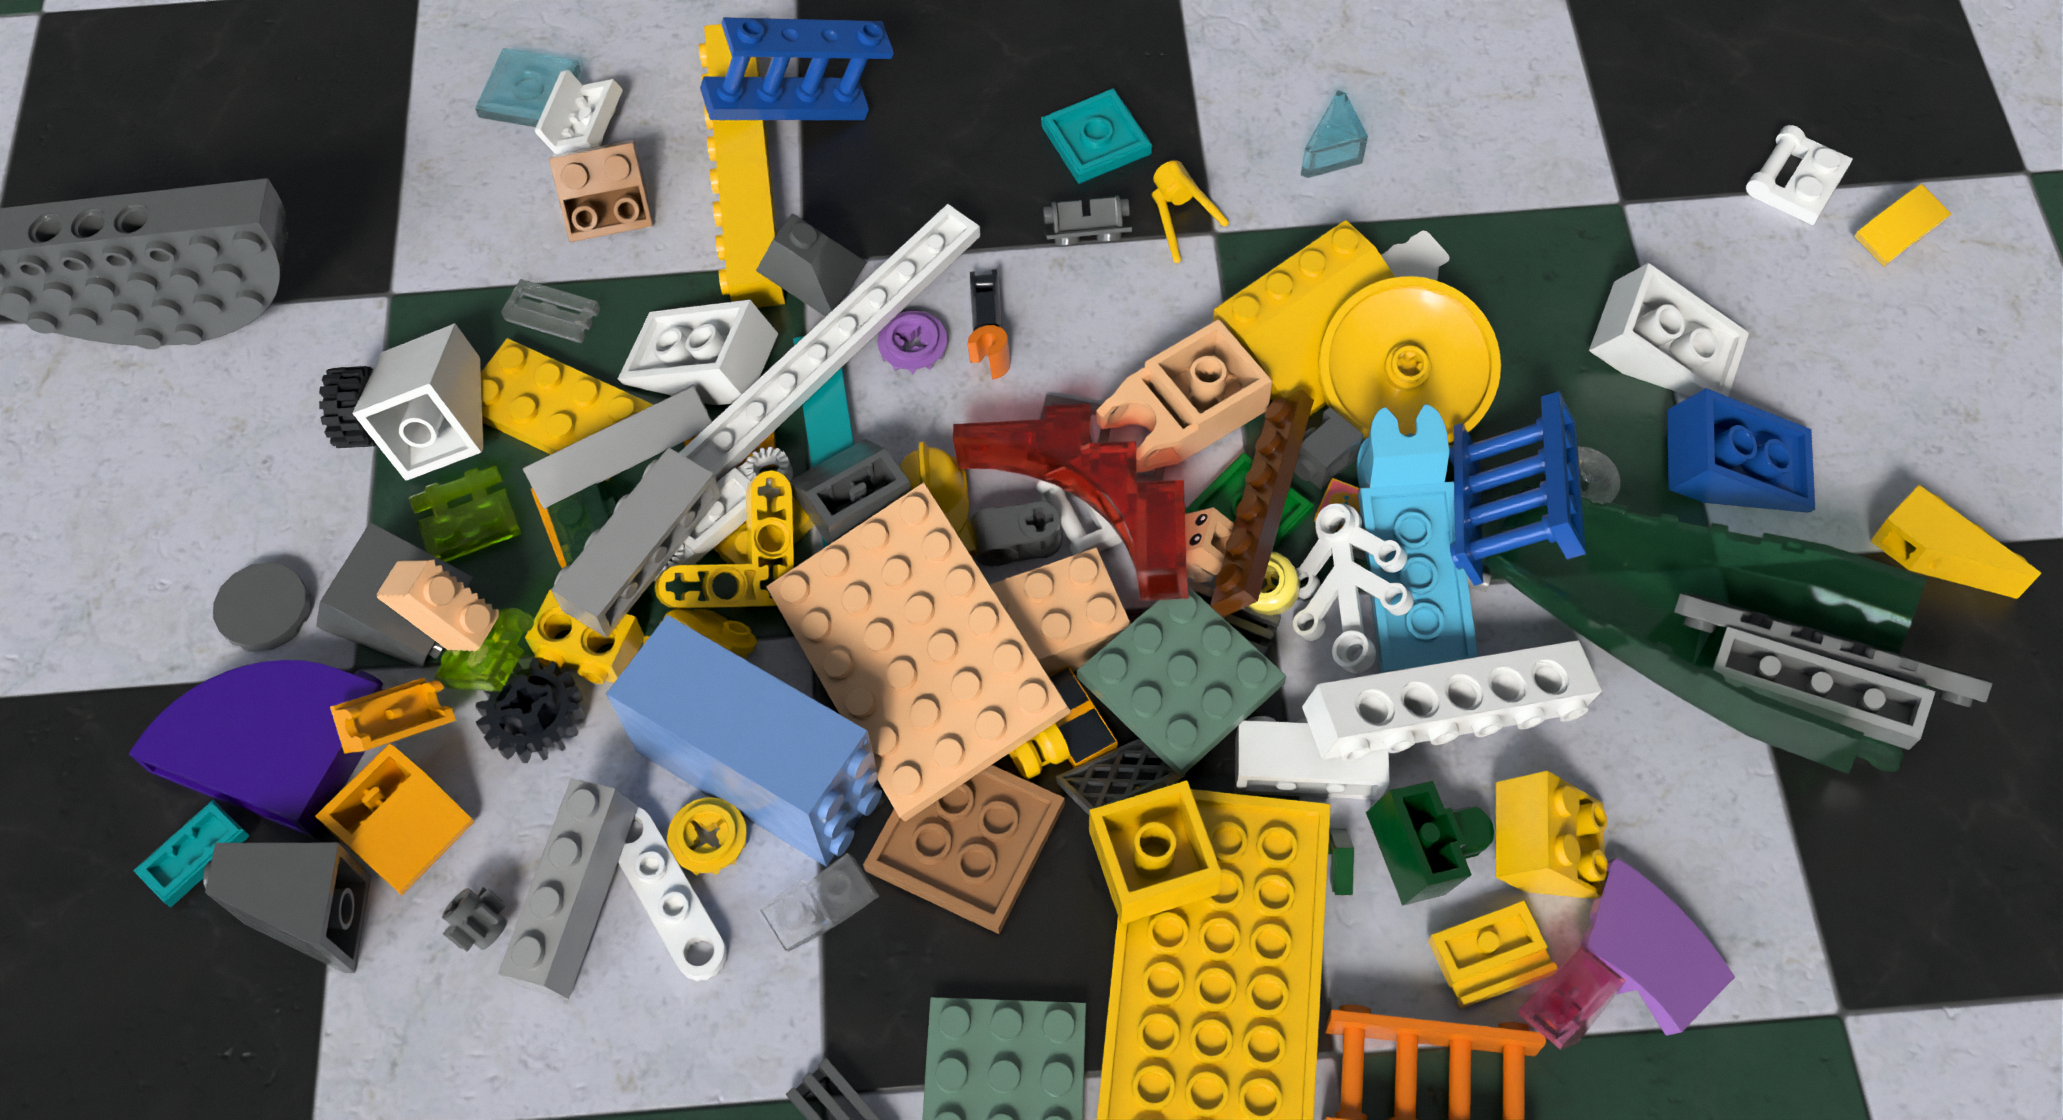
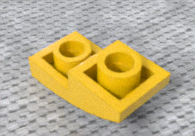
(1902, 224)

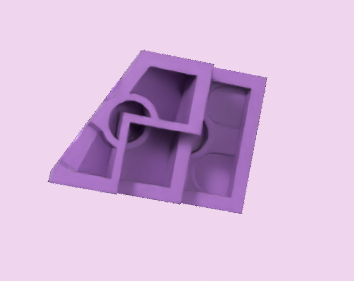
(1654, 948)

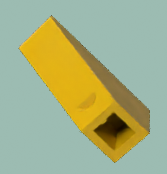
(1943, 544)

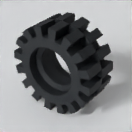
(340, 396)

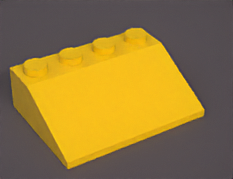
(1290, 307)

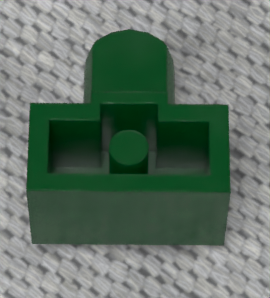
(1426, 842)

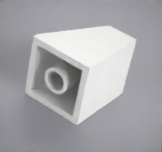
(425, 402)

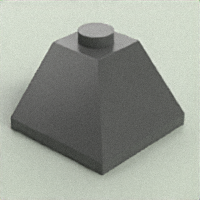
(810, 265)

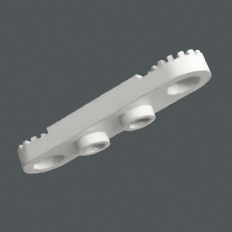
(730, 508)
(670, 900)

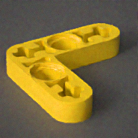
(746, 575)

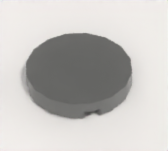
(261, 606)

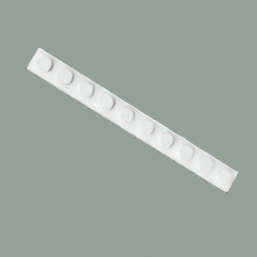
(832, 343)

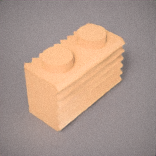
(438, 604)

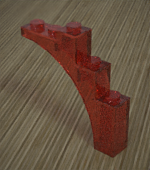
(1104, 475)

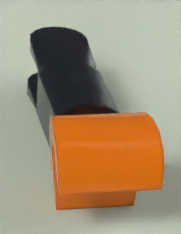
(987, 334)

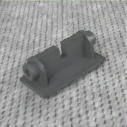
(1103, 221)

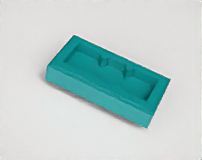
(183, 857)

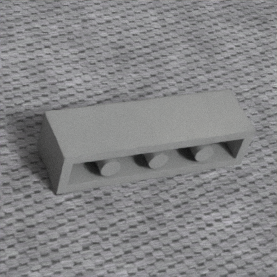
(636, 542)
(1826, 687)
(568, 889)

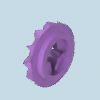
(908, 327)

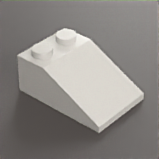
(1667, 335)
(702, 346)

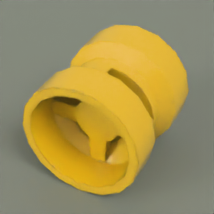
(1039, 751)

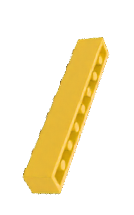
(743, 187)

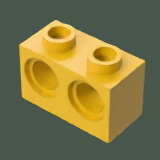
(580, 646)

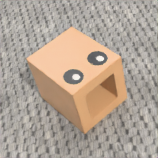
(1207, 538)

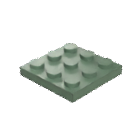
(1181, 679)
(1004, 1060)

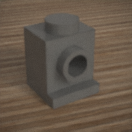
(1328, 449)

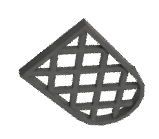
(1102, 763)

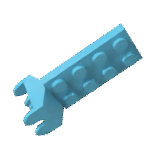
(1411, 503)

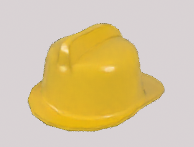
(942, 478)

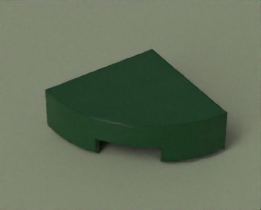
(1342, 854)

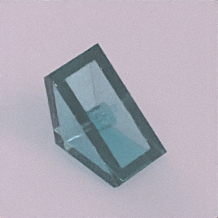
(1336, 141)

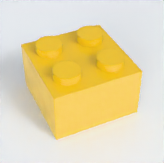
(1154, 852)

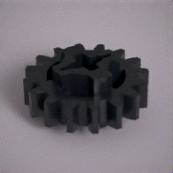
(547, 721)

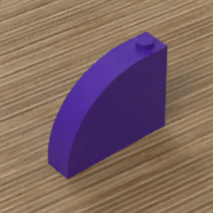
(260, 739)

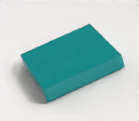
(1096, 135)

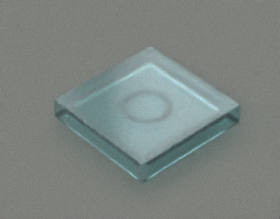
(521, 86)

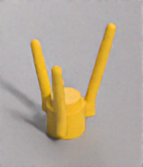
(1178, 187)

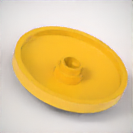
(1409, 348)

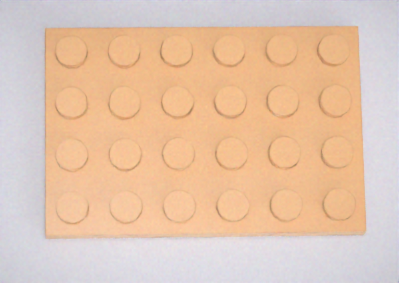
(917, 651)

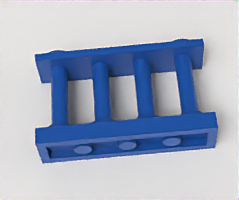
(794, 97)
(1558, 492)

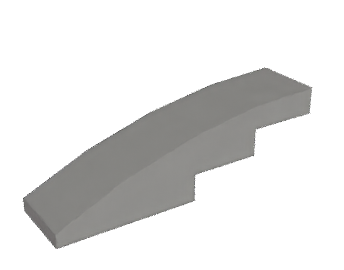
(618, 447)

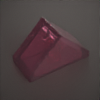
(1572, 999)

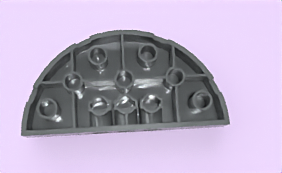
(144, 263)

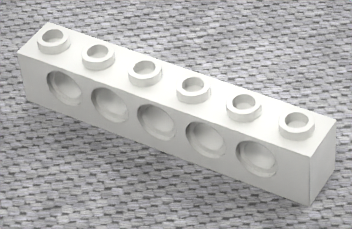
(1488, 691)

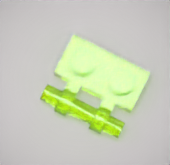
(469, 525)
(493, 661)

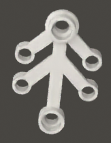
(1344, 583)

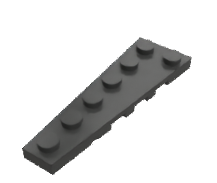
(1955, 686)

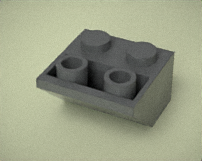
(849, 488)

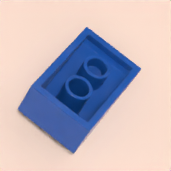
(1738, 455)

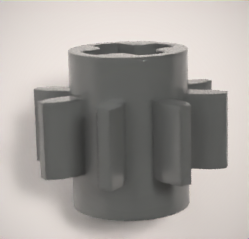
(474, 919)

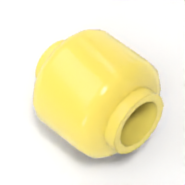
(1284, 594)

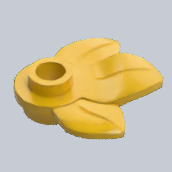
(727, 633)

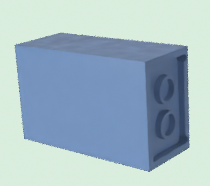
(748, 740)

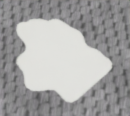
(1416, 257)

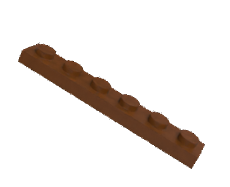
(1262, 504)

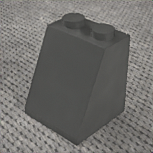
(355, 612)
(296, 894)

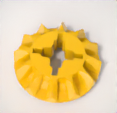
(708, 815)

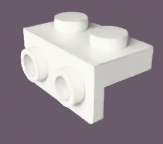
(577, 113)

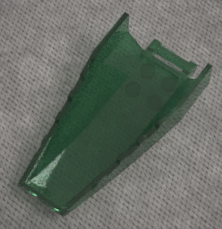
(1631, 582)

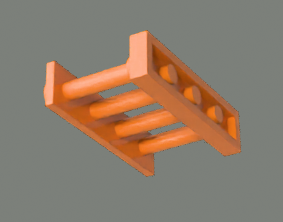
(1358, 1023)

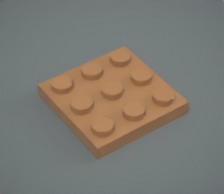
(970, 846)

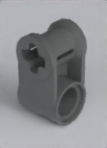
(1011, 536)

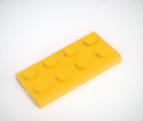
(547, 400)

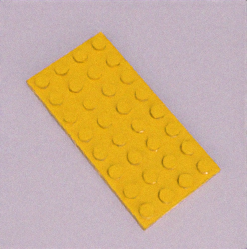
(1224, 992)

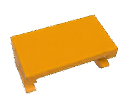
(390, 715)

